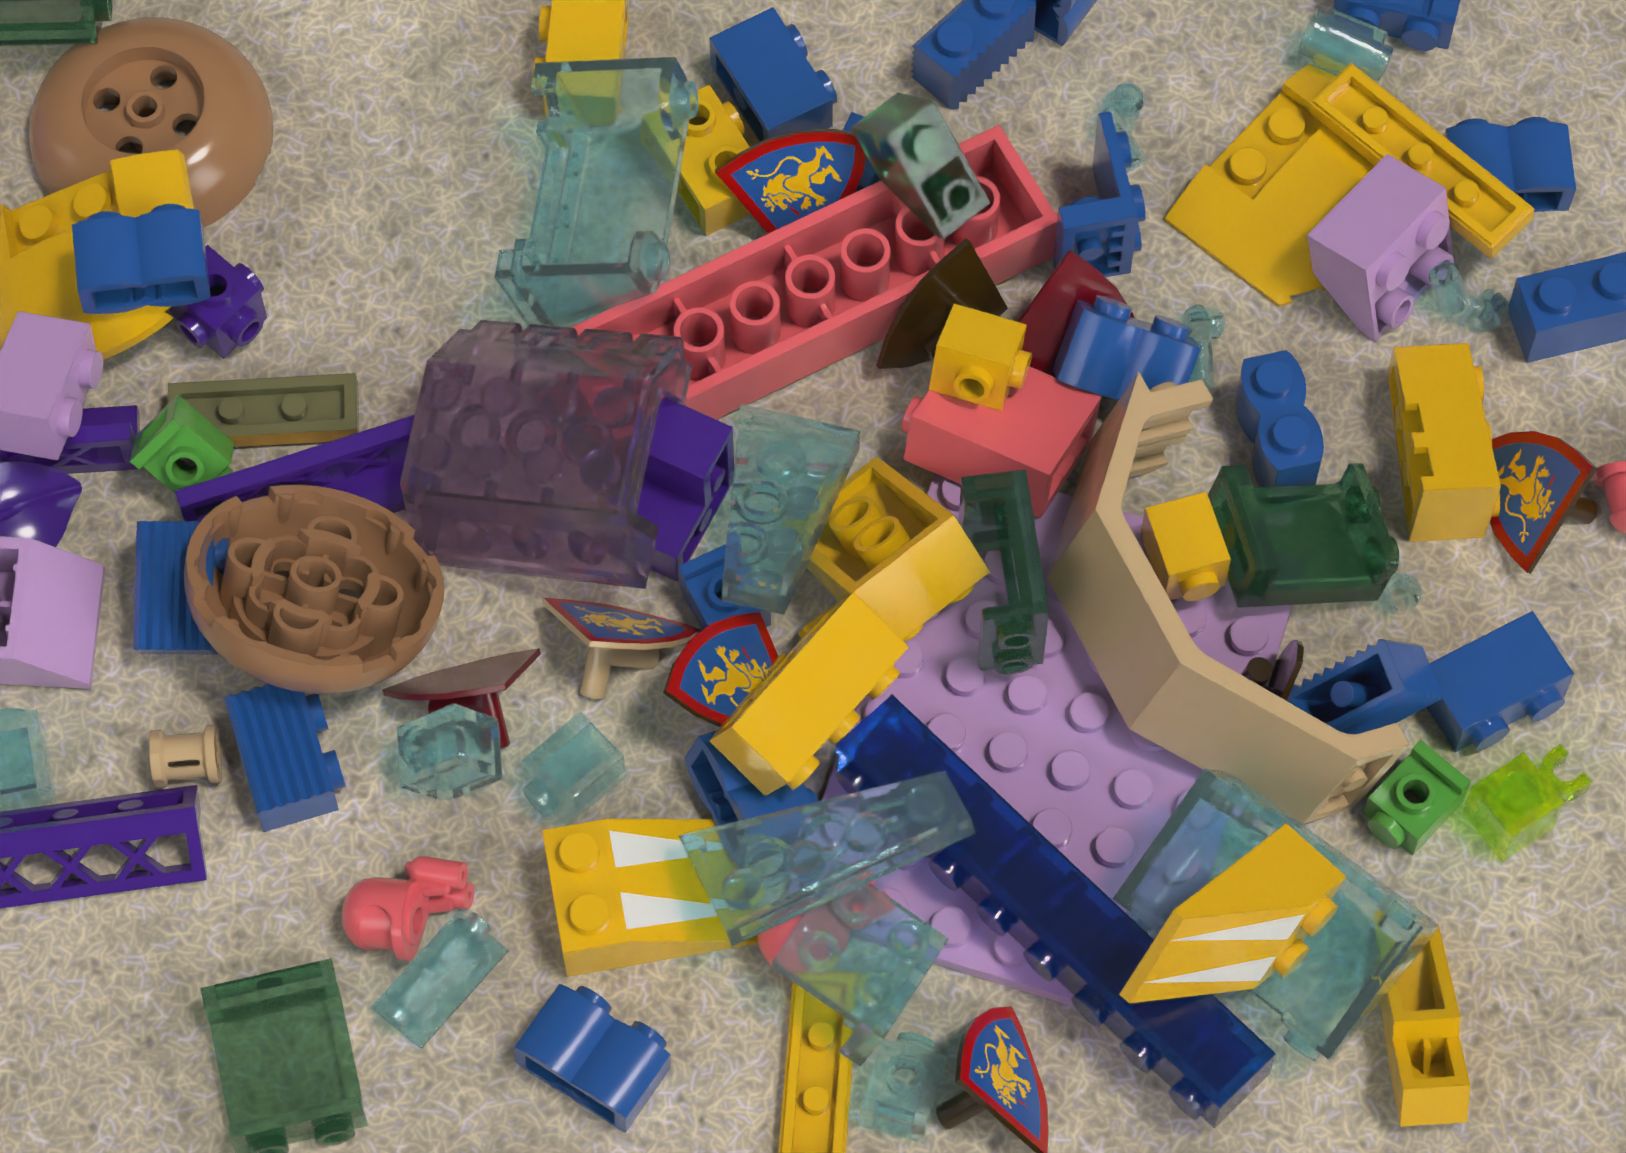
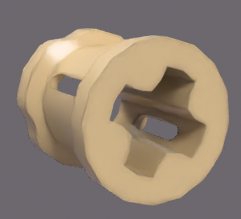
(185, 756)

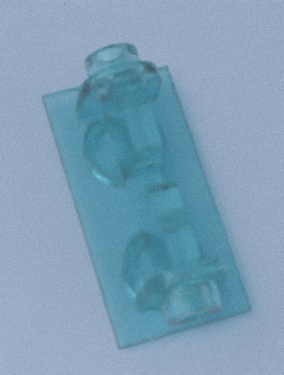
(440, 978)

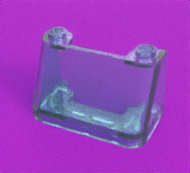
(603, 187)
(1348, 960)

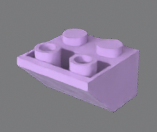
(1382, 245)
(47, 614)

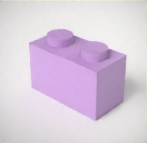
(44, 381)

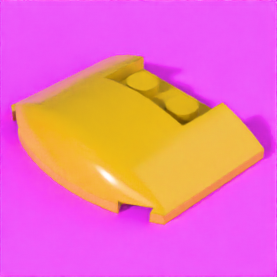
(1271, 192)
(39, 246)

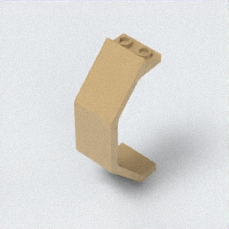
(1150, 661)

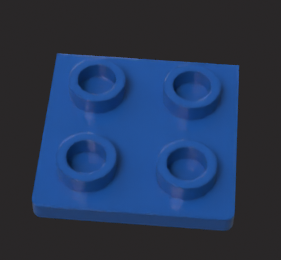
(1105, 227)

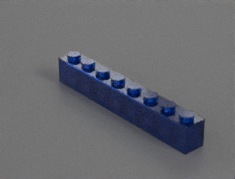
(1062, 922)

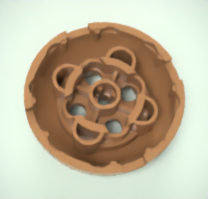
(212, 86)
(318, 607)

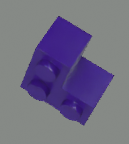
(684, 481)

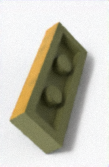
(277, 407)

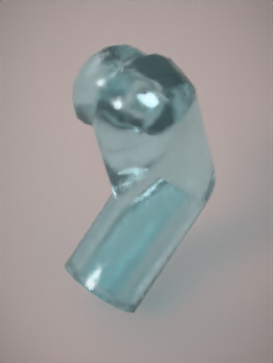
(1125, 107)
(1459, 305)
(1205, 325)

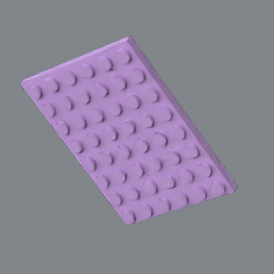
(1048, 743)

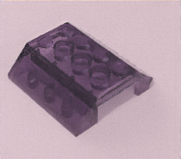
(539, 450)

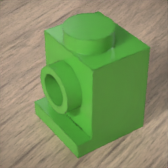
(177, 434)
(1408, 824)

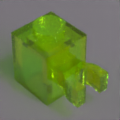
(1521, 801)

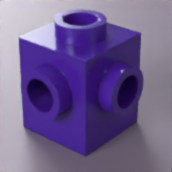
(231, 314)

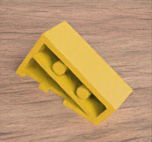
(1443, 442)
(811, 695)

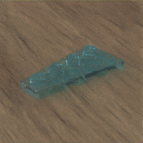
(780, 502)
(812, 853)

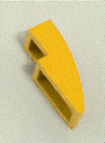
(1425, 1043)

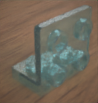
(862, 961)

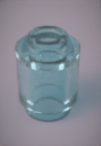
(1339, 39)

